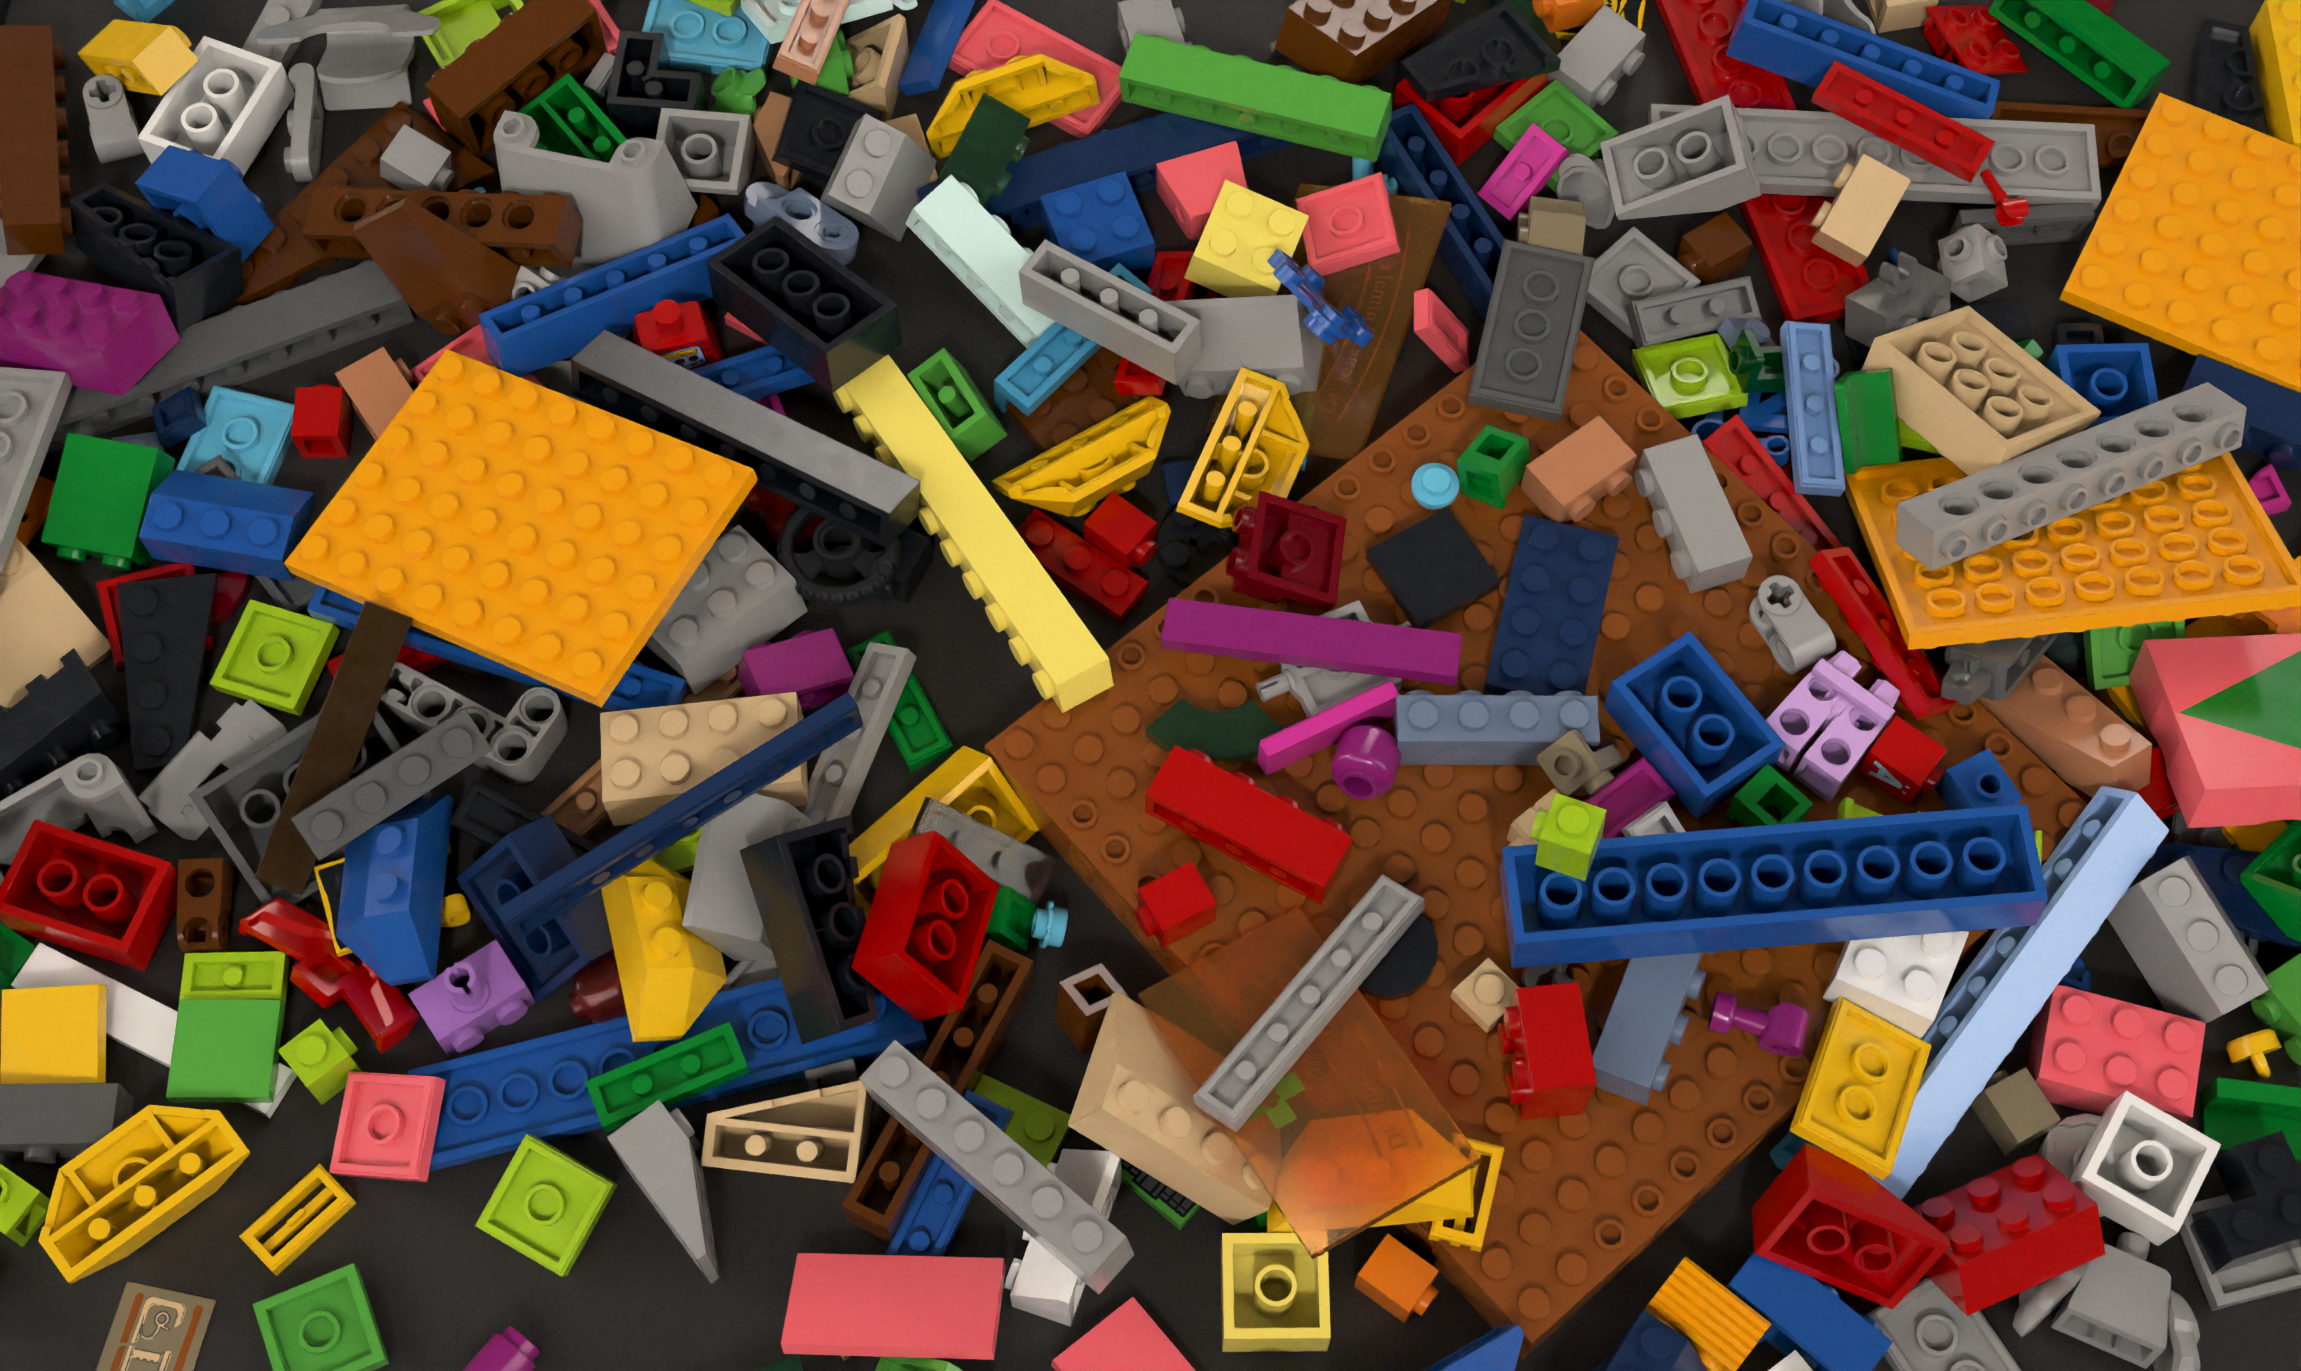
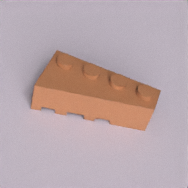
(2073, 731)

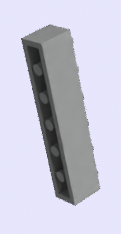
(997, 1167)

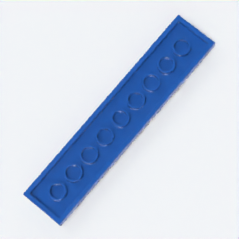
(542, 1088)

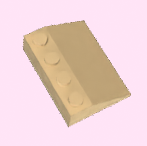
(1976, 390)
(39, 626)
(1144, 1111)

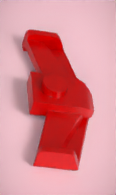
(330, 978)

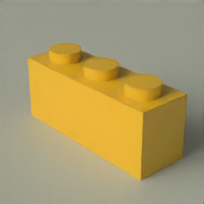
(140, 55)

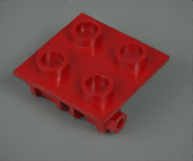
(1971, 40)

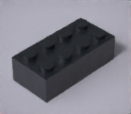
(804, 303)

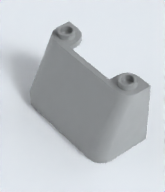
(621, 202)
(70, 797)

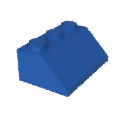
(226, 524)

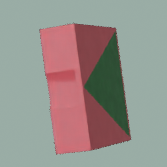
(2226, 724)

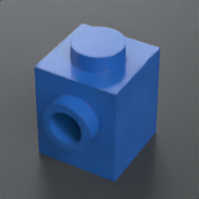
(1977, 784)

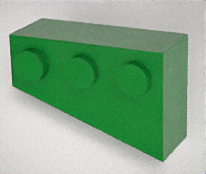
(573, 122)

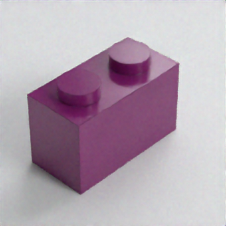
(806, 664)

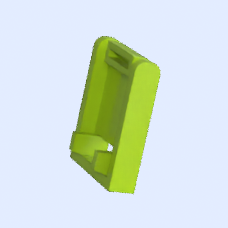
(462, 24)

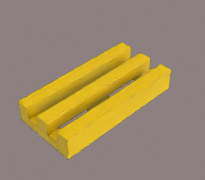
(310, 1233)
(1457, 1235)

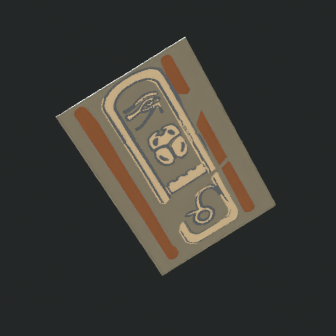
(156, 1330)

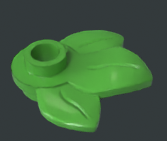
(736, 91)

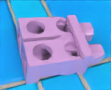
(1843, 711)

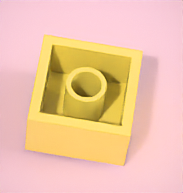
(1239, 241)
(1273, 1294)

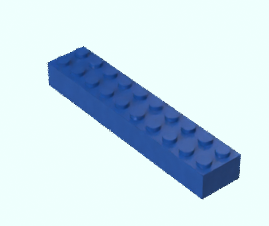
(1777, 886)

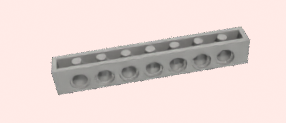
(2069, 476)

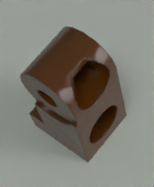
(204, 904)

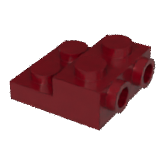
(1286, 551)

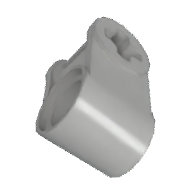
(111, 119)
(1791, 625)

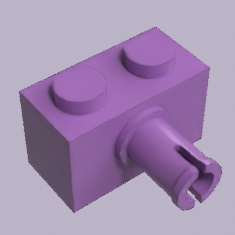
(472, 999)

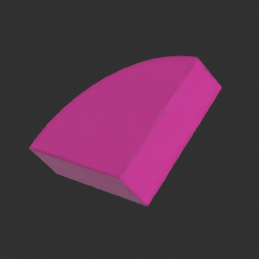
(2270, 491)

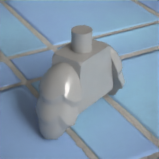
(2119, 1308)

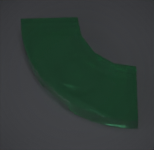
(1220, 735)

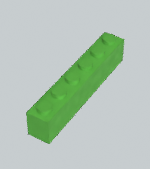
(1256, 96)

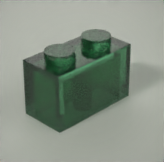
(986, 147)

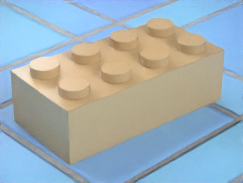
(669, 749)

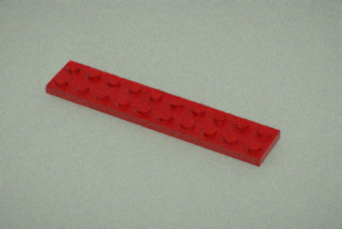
(1804, 276)

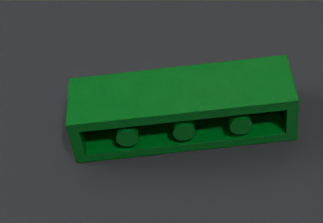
(2087, 46)

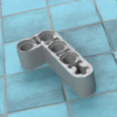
(502, 734)

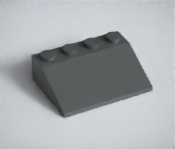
(249, 797)

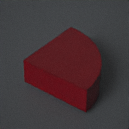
(230, 593)

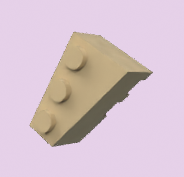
(796, 1135)

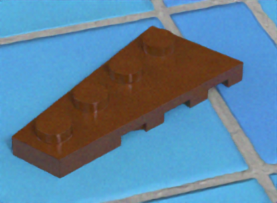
(2114, 127)

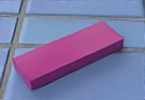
(1326, 727)

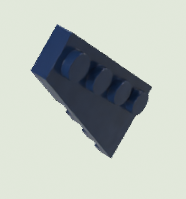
(2222, 873)

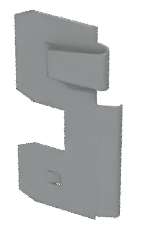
(242, 734)

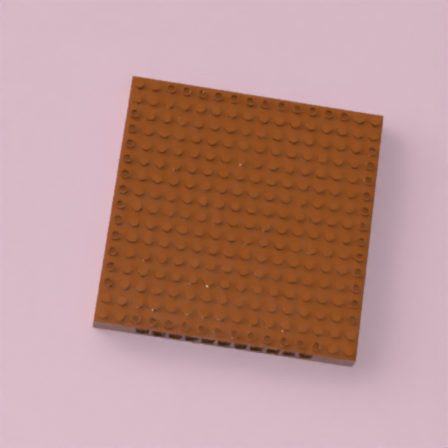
(1573, 1189)

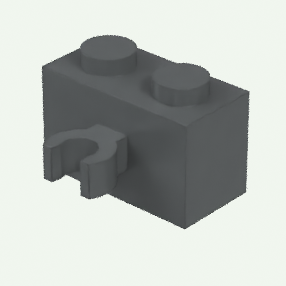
(1896, 300)

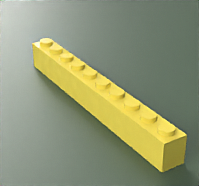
(978, 537)

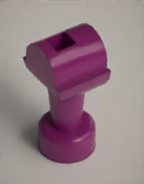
(1779, 1030)

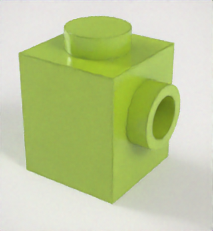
(1568, 836)
(321, 1059)
(21, 1207)

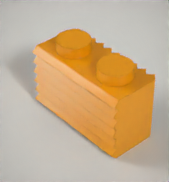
(1708, 1316)

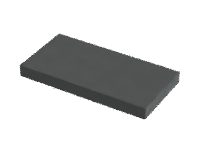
(1531, 331)

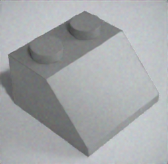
(709, 148)
(878, 177)

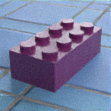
(83, 328)

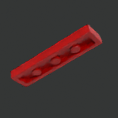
(1903, 121)
(1167, 285)
(1754, 466)
(1875, 623)

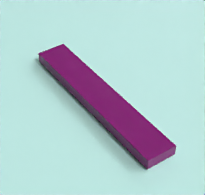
(1312, 641)

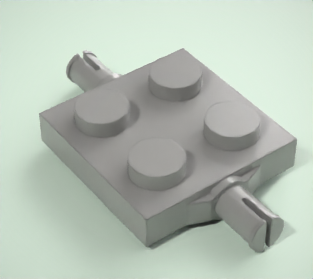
(1324, 688)

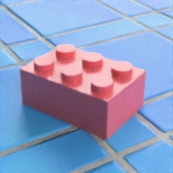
(2098, 1047)

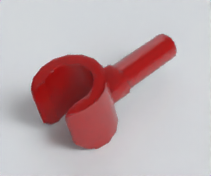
(2007, 211)

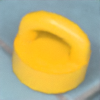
(2254, 1047)

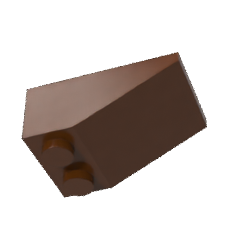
(436, 266)

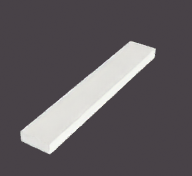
(129, 1014)

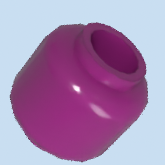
(1365, 762)

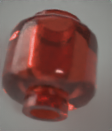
(598, 992)

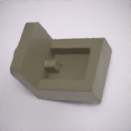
(1576, 767)

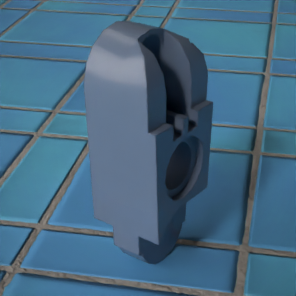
(806, 215)

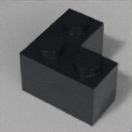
(644, 84)
(2265, 1206)

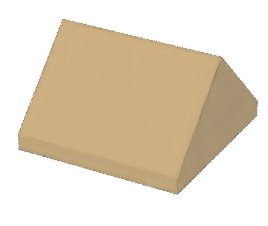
(878, 64)

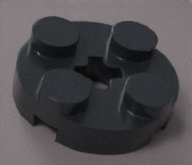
(1181, 557)

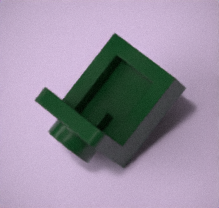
(1756, 367)

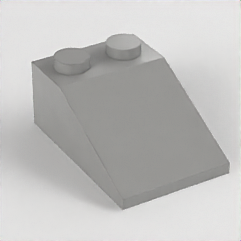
(1682, 164)
(662, 1160)

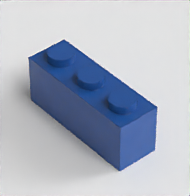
(1808, 1317)

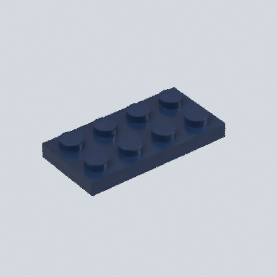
(1551, 609)

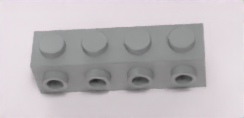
(1110, 312)

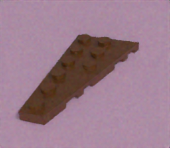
(285, 250)

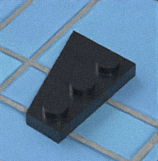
(1480, 55)

